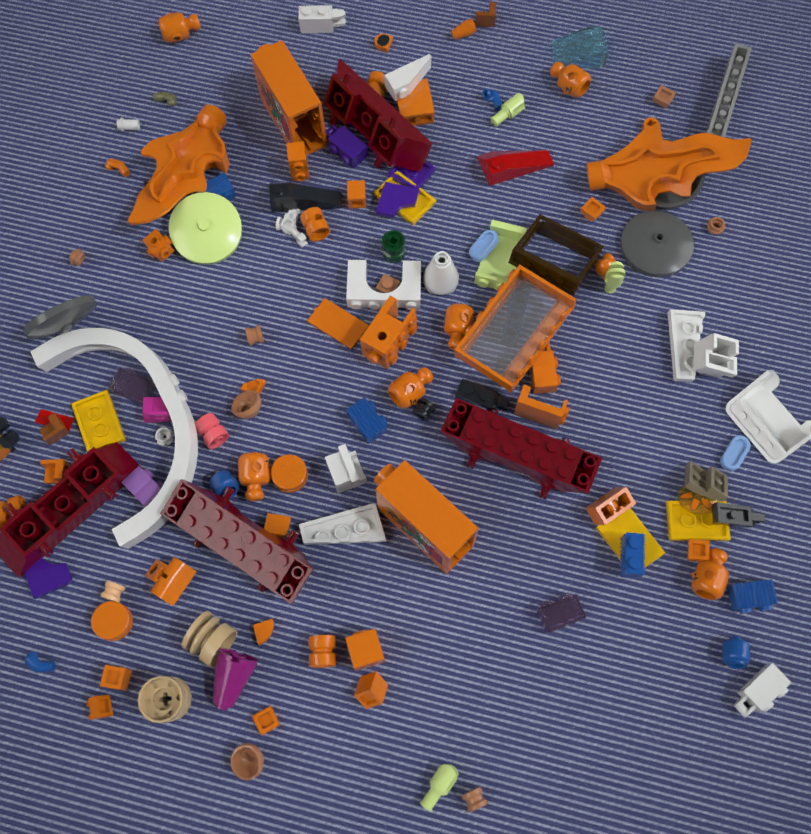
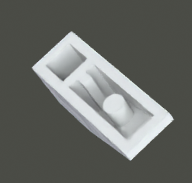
(405, 79)

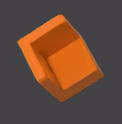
(356, 194)
(54, 470)
(278, 525)
(115, 677)
(371, 690)

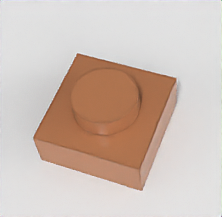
(664, 96)
(387, 284)

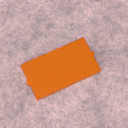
(338, 323)

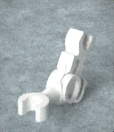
(288, 226)

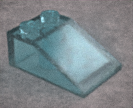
(583, 48)

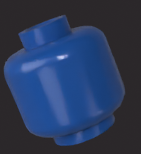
(221, 480)
(736, 652)

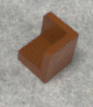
(485, 18)
(54, 430)

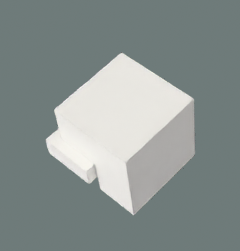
(716, 355)
(345, 469)

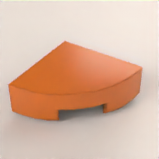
(255, 385)
(263, 631)

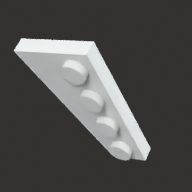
(684, 332)
(350, 526)

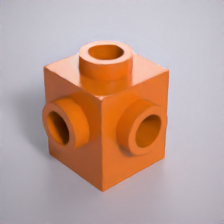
(158, 245)

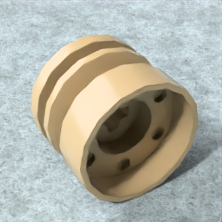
(207, 637)
(153, 703)

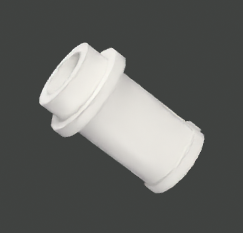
(128, 124)

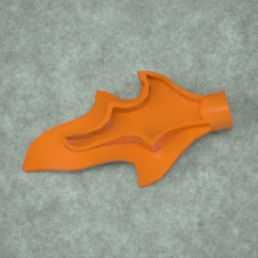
(181, 164)
(663, 166)

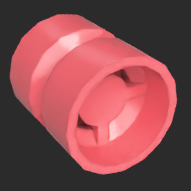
(211, 430)

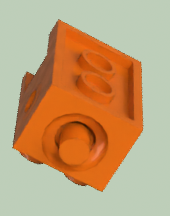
(387, 334)

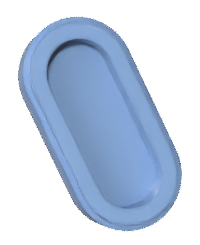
(484, 245)
(735, 453)

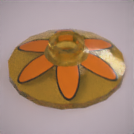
(695, 503)

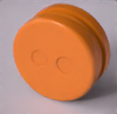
(289, 473)
(111, 621)

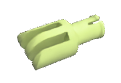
(509, 109)
(614, 277)
(440, 785)

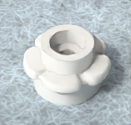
(164, 431)

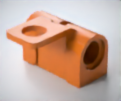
(170, 579)

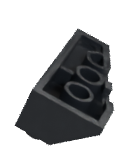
(289, 196)

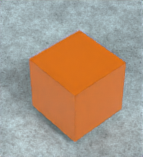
(365, 649)

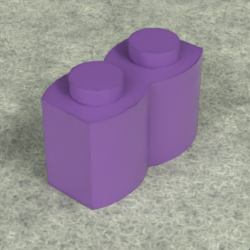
(142, 485)

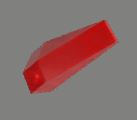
(507, 165)

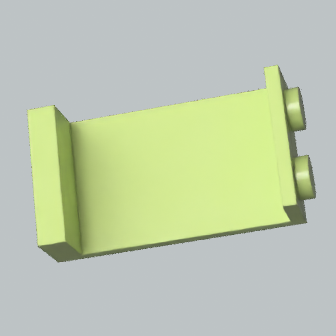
(495, 268)

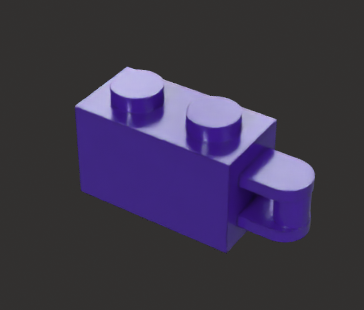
(346, 145)

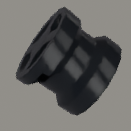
(424, 409)

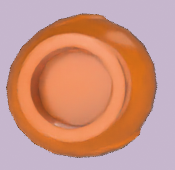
(602, 265)

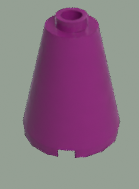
(231, 676)

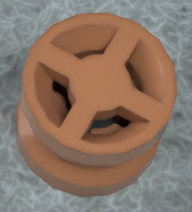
(254, 335)
(474, 799)

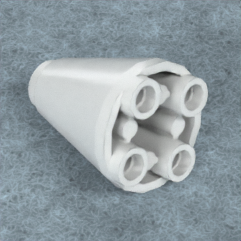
(441, 275)

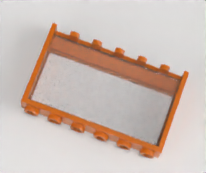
(514, 327)

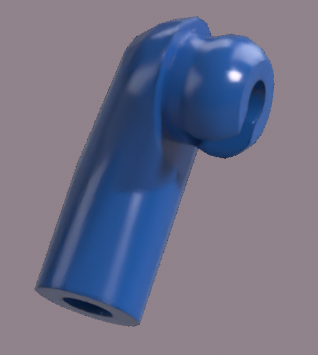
(492, 96)
(37, 665)

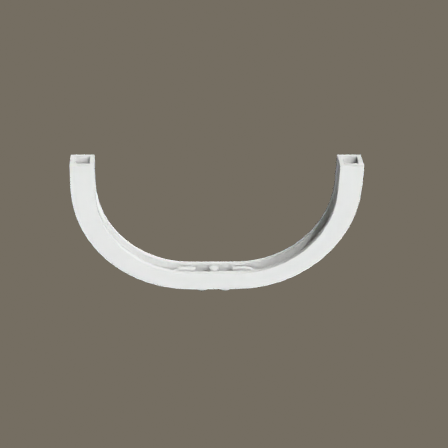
(186, 443)

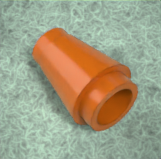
(464, 29)

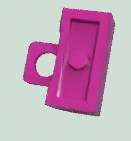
(155, 410)

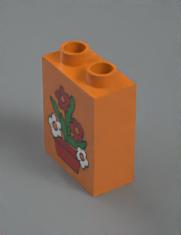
(289, 96)
(424, 515)

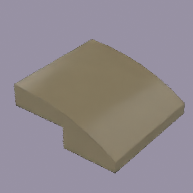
(706, 483)

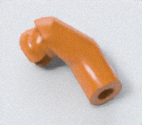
(113, 163)

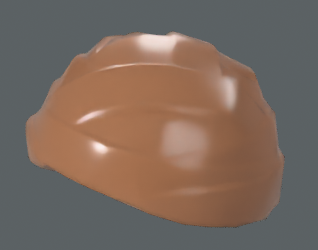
(246, 404)
(247, 761)

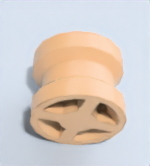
(112, 591)

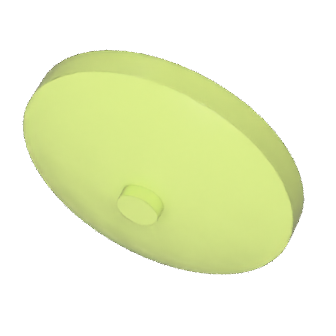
(205, 228)

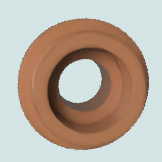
(716, 221)
(76, 257)

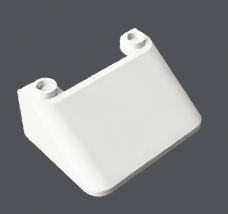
(767, 420)

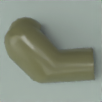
(165, 96)

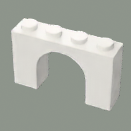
(362, 296)

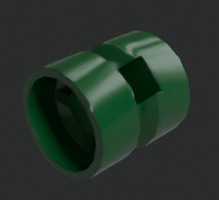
(393, 246)

